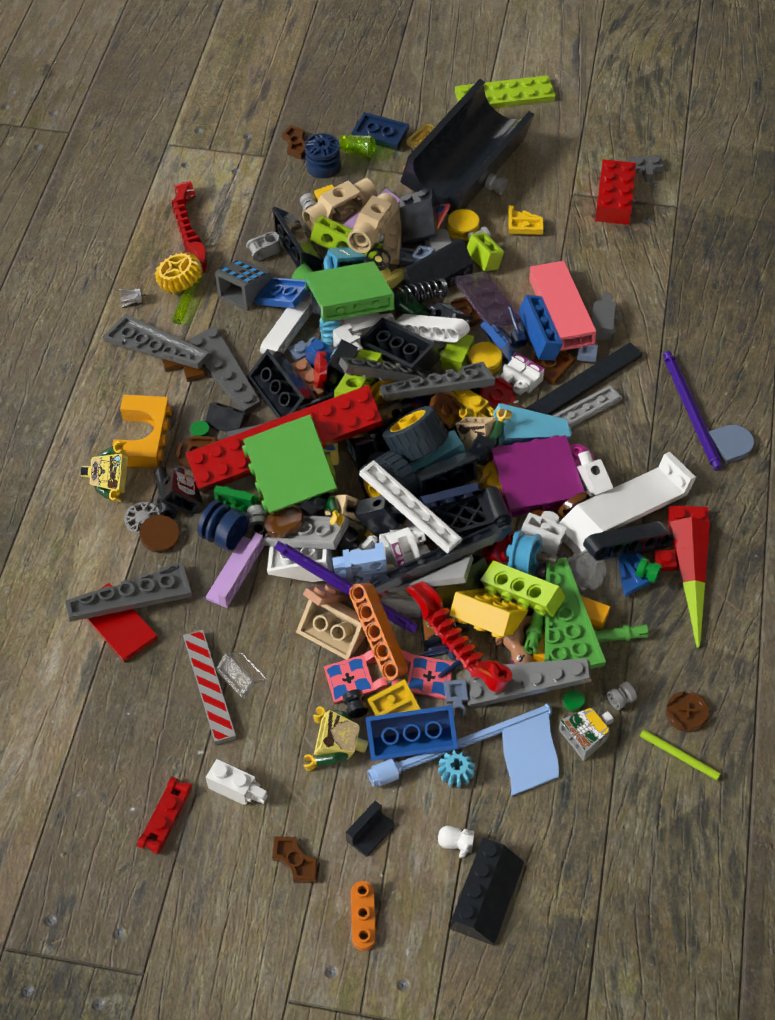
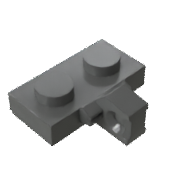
(647, 165)

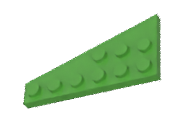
(570, 630)

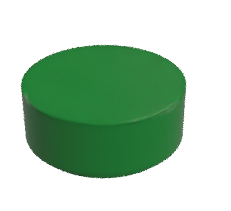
(200, 428)
(573, 700)

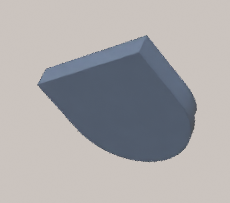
(732, 442)

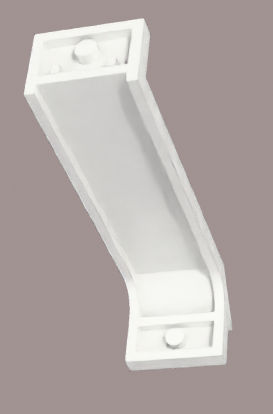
(627, 502)

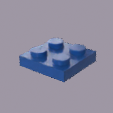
(500, 341)

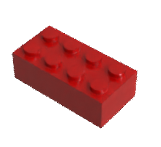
(615, 192)

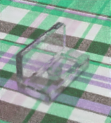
(239, 672)

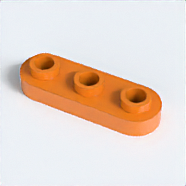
(365, 924)

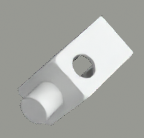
(593, 474)

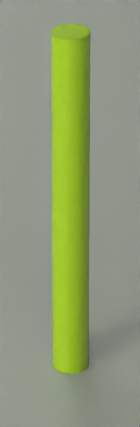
(680, 754)

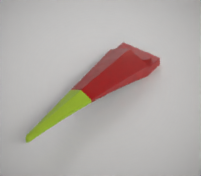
(691, 537)

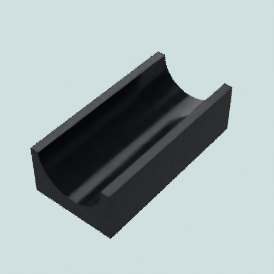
(464, 150)

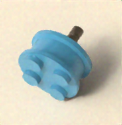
(526, 553)

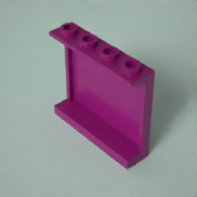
(536, 474)

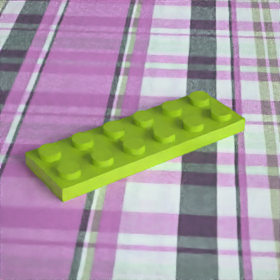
(514, 91)

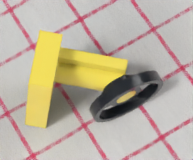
(392, 278)

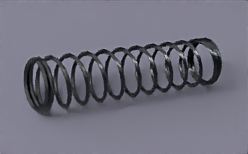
(438, 285)

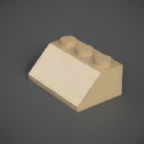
(332, 627)

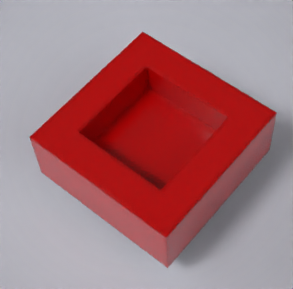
(666, 559)

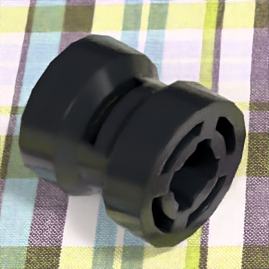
(354, 701)

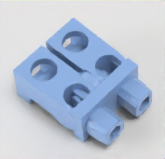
(361, 565)

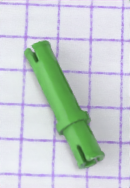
(534, 633)
(622, 633)

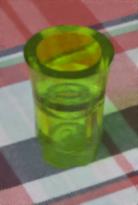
(358, 144)

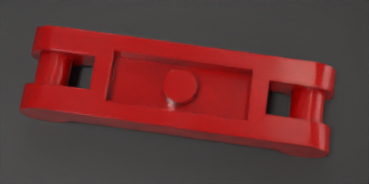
(164, 816)

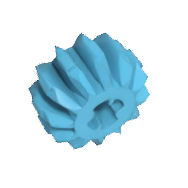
(326, 330)
(459, 761)

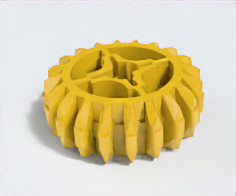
(178, 272)

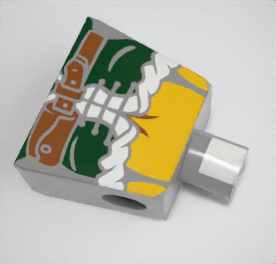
(586, 731)

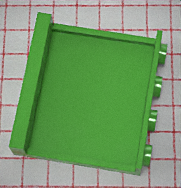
(350, 291)
(289, 464)

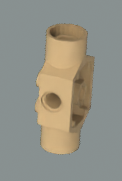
(340, 202)
(372, 222)

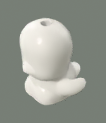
(454, 838)

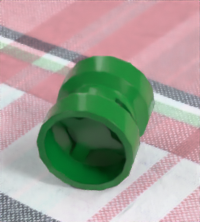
(648, 570)

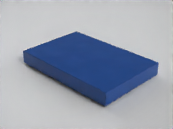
(282, 293)

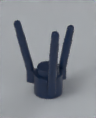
(518, 337)
(434, 651)

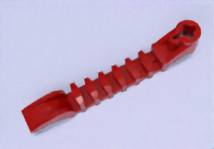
(189, 239)
(430, 603)

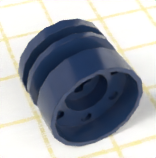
(322, 155)
(222, 525)

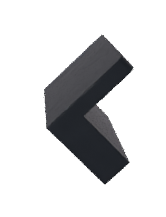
(225, 417)
(369, 829)

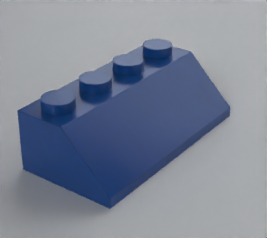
(411, 732)

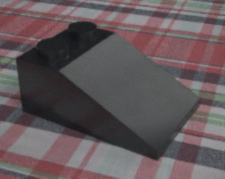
(419, 215)

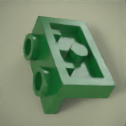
(235, 499)

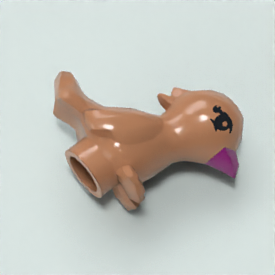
(515, 643)

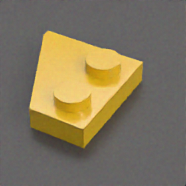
(524, 222)
(394, 700)

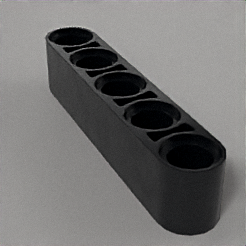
(628, 540)

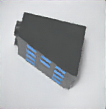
(241, 282)

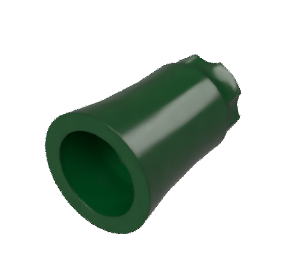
(415, 308)

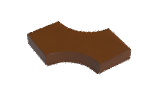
(294, 137)
(302, 867)

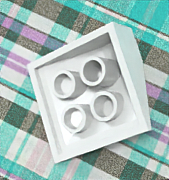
(283, 567)

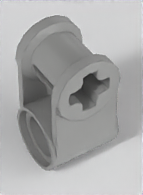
(265, 246)

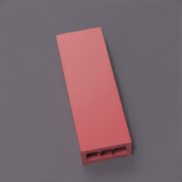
(564, 304)

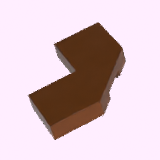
(190, 372)

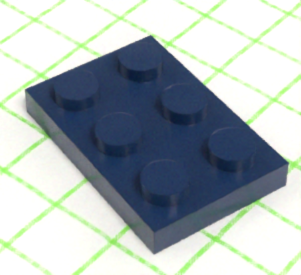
(386, 131)
(450, 495)

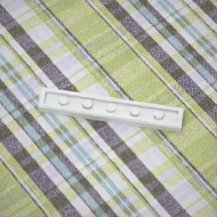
(410, 506)

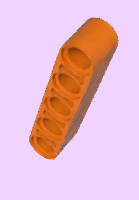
(386, 637)

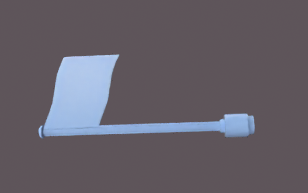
(526, 750)

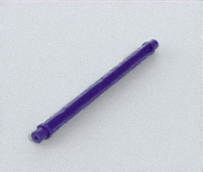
(692, 410)
(339, 583)

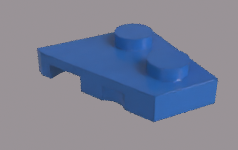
(627, 568)

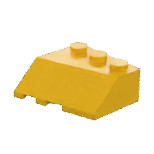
(487, 612)

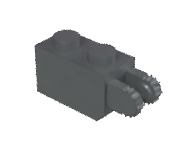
(604, 317)

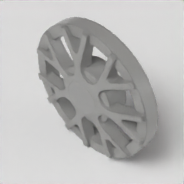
(140, 516)

